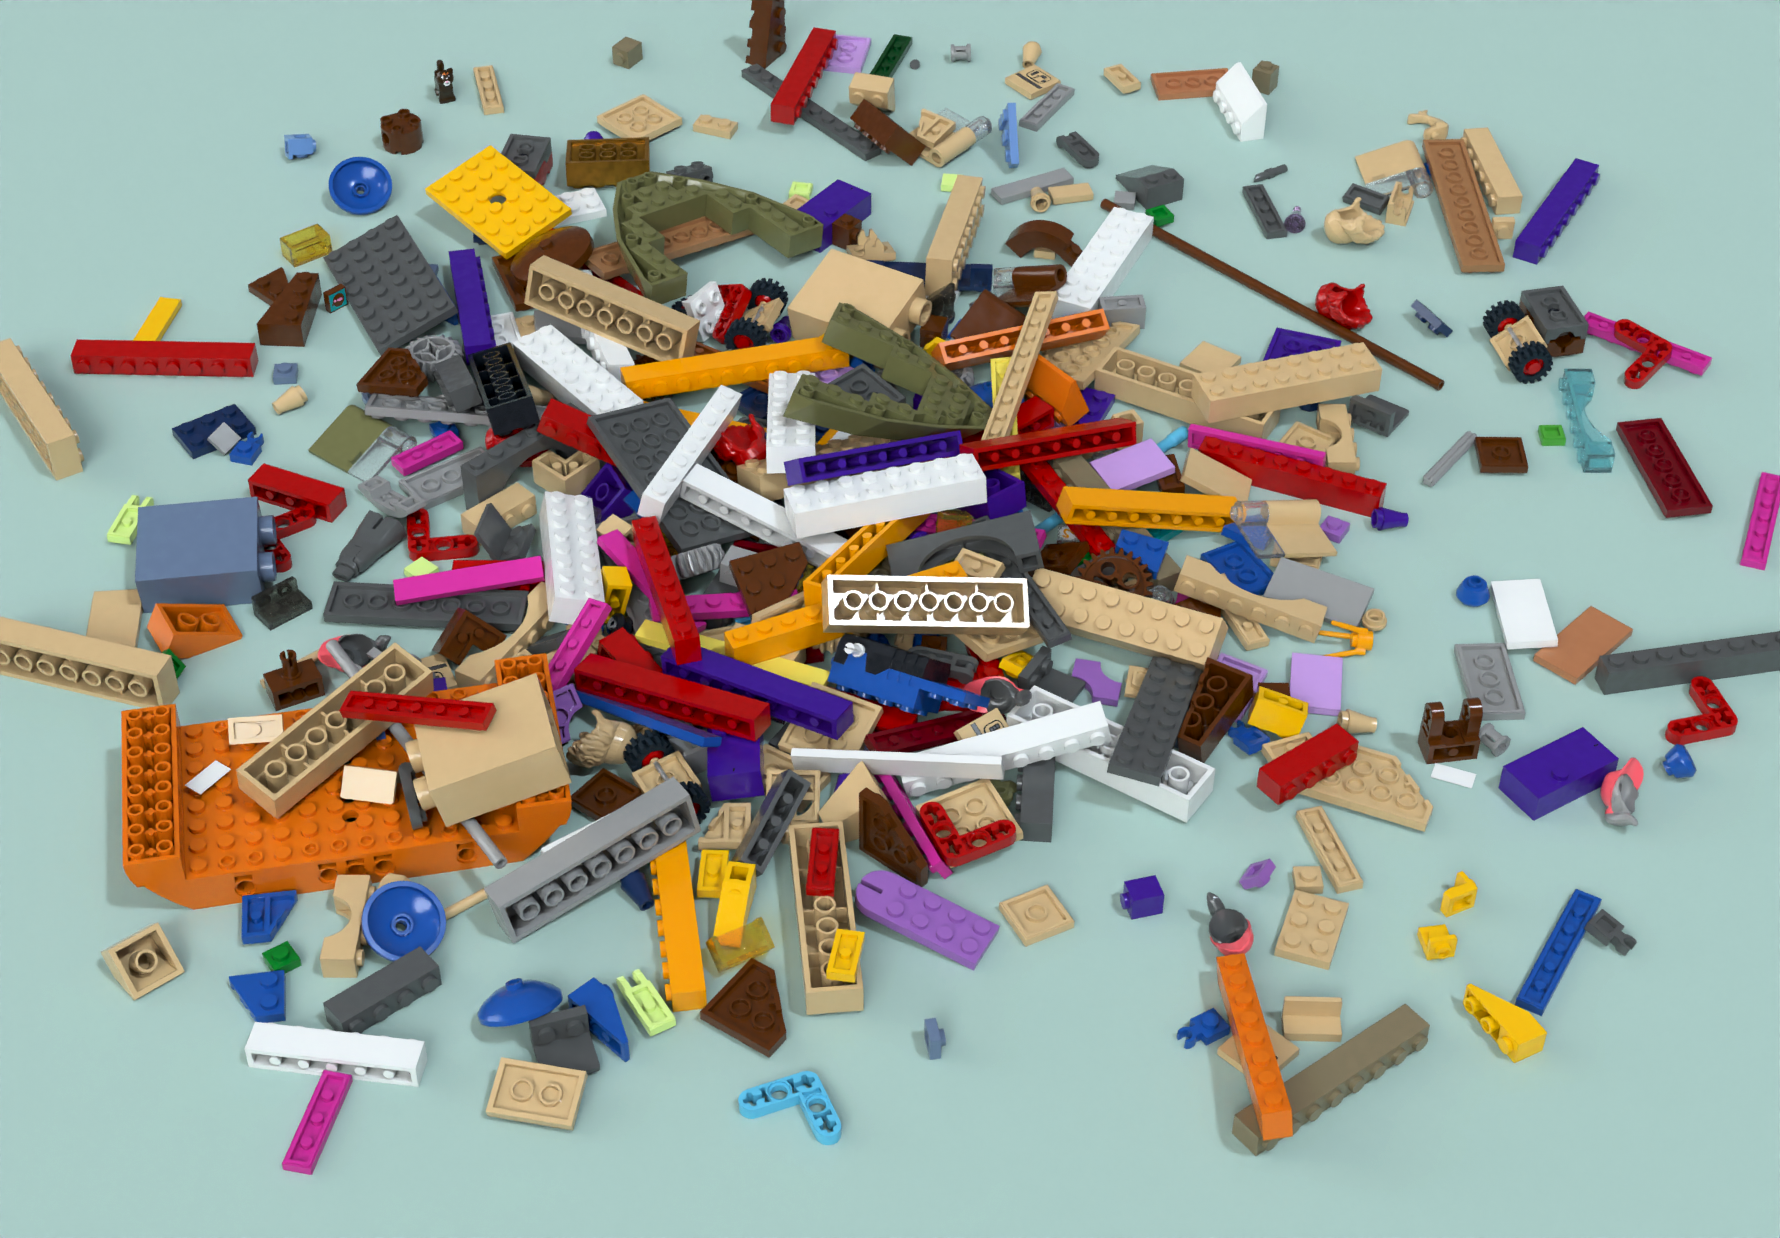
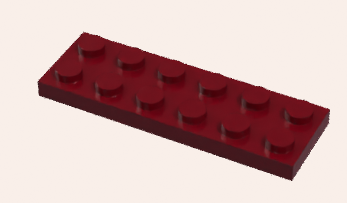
(1664, 468)

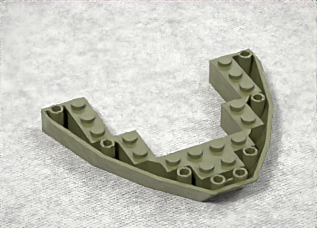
(663, 200)
(945, 401)

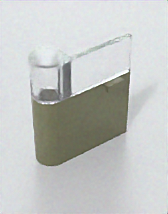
(361, 443)

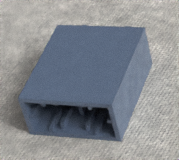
(204, 552)

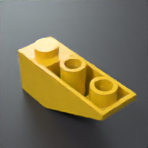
(735, 897)
(1509, 1025)

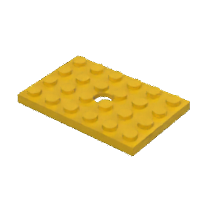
(504, 226)

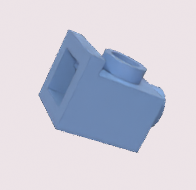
(299, 145)

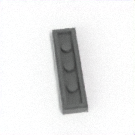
(1264, 211)

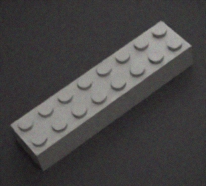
(592, 859)

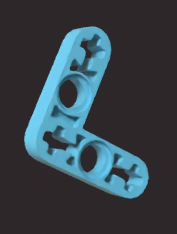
(804, 1097)

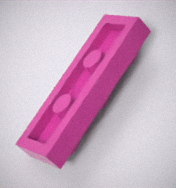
(427, 453)

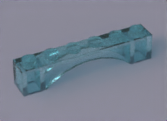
(1593, 448)

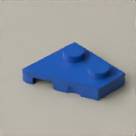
(265, 914)
(262, 994)

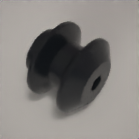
(618, 621)

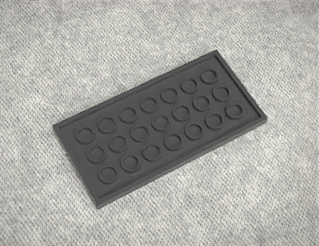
(390, 285)
(639, 444)

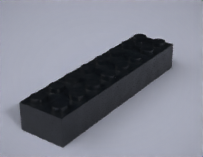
(503, 389)

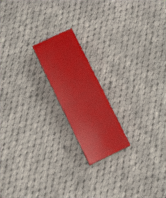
(822, 862)

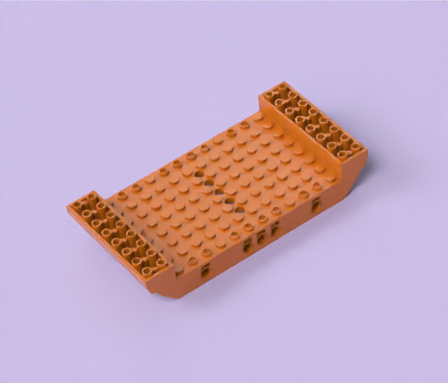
(227, 846)

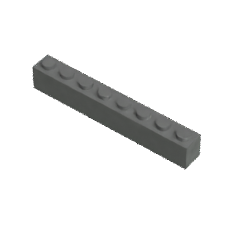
(1683, 662)

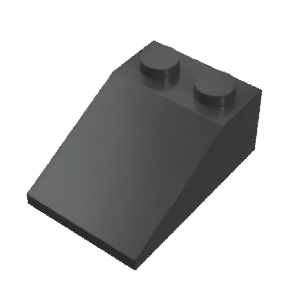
(1153, 185)

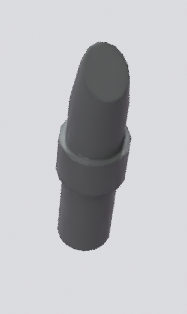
(1270, 173)

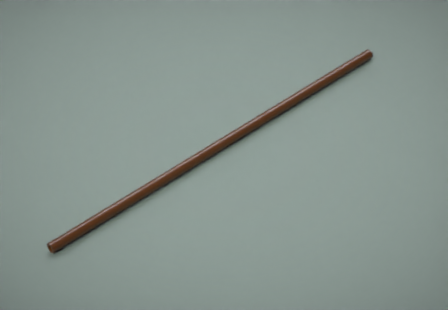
(1290, 304)

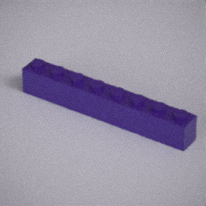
(1556, 211)
(471, 301)
(872, 458)
(787, 698)

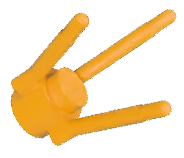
(1359, 638)

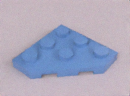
(1008, 125)

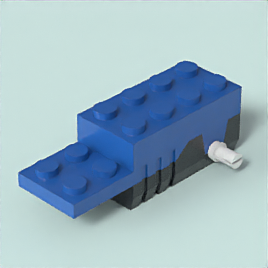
(896, 677)

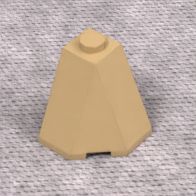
(845, 801)

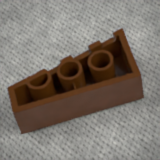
(767, 32)
(886, 132)
(292, 312)
(1214, 708)

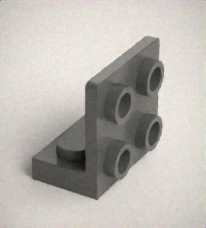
(1376, 414)
(501, 540)
(1041, 674)
(564, 1040)

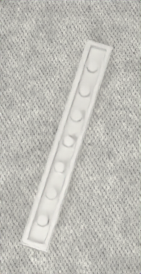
(900, 763)

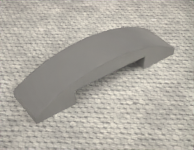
(381, 495)

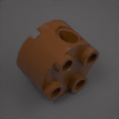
(401, 132)

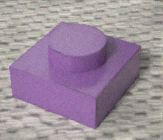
(1335, 528)
(1257, 874)

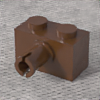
(293, 682)

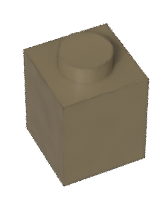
(627, 52)
(1265, 77)

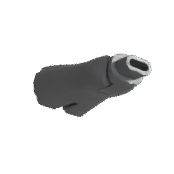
(369, 542)

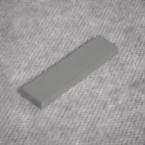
(1046, 107)
(1022, 188)

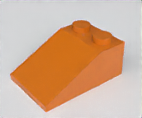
(192, 628)

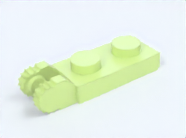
(125, 525)
(646, 1003)

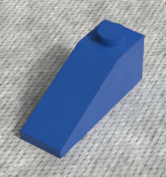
(602, 1015)

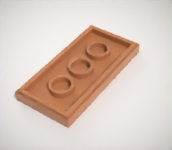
(1186, 83)
(1582, 644)

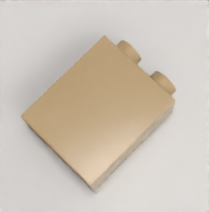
(875, 290)
(493, 768)

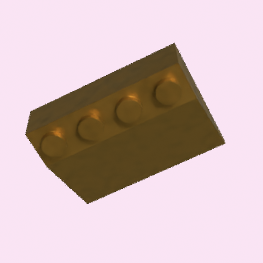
(605, 161)

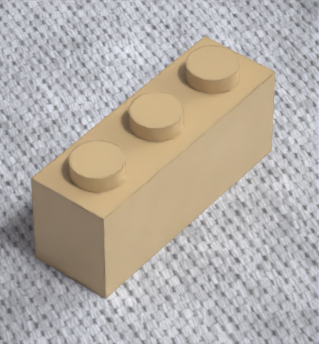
(512, 503)

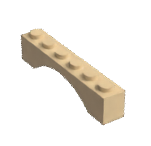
(1295, 617)
(480, 667)

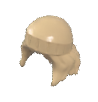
(1352, 225)
(603, 744)

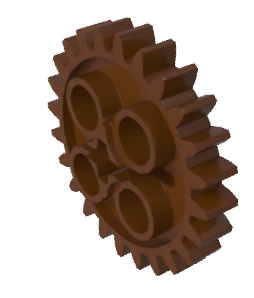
(1124, 568)

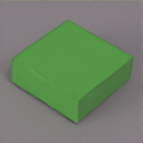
(1551, 435)

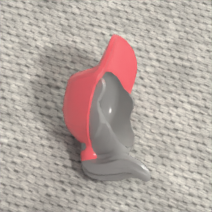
(1619, 793)

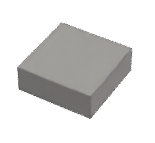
(1125, 199)
(223, 438)

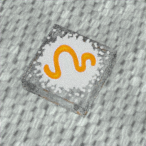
(1065, 535)

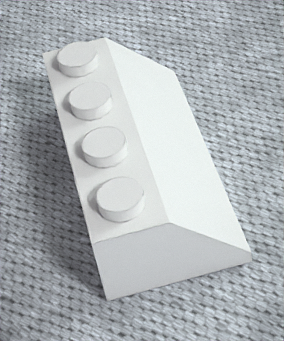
(1241, 103)

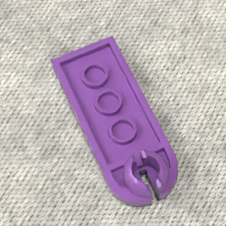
(925, 917)

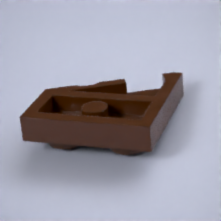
(269, 286)

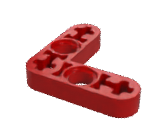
(736, 300)
(1648, 350)
(304, 519)
(466, 545)
(1683, 730)
(963, 843)

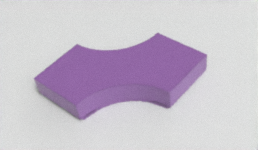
(1097, 682)
(566, 704)

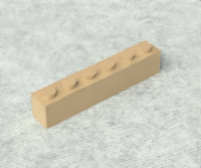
(1492, 172)

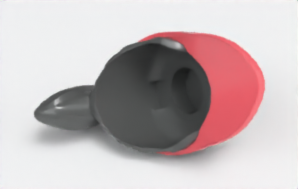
(356, 647)
(1002, 693)
(1228, 928)

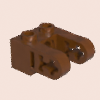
(1450, 740)

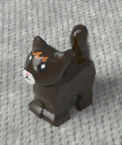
(443, 83)

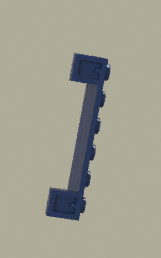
(974, 276)

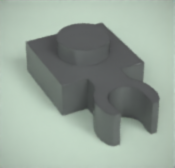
(1609, 930)

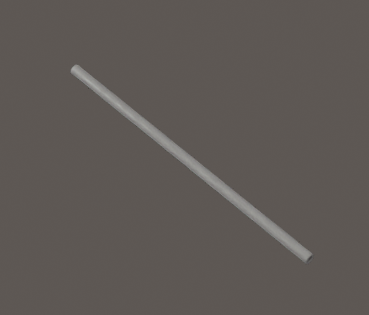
(403, 736)

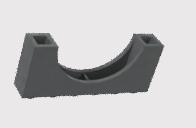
(491, 470)
(1005, 536)

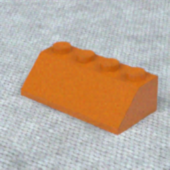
(1057, 390)

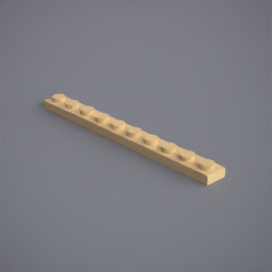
(1021, 365)

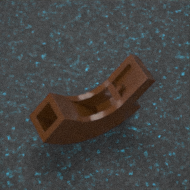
(1046, 235)

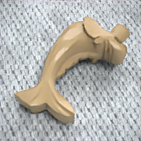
(1438, 128)

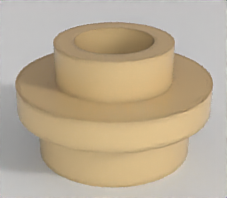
(1374, 619)

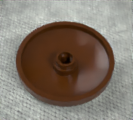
(565, 244)

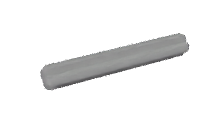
(1449, 459)

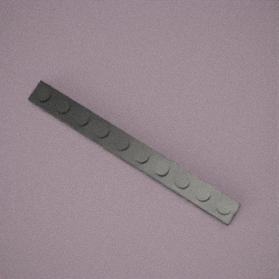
(816, 115)

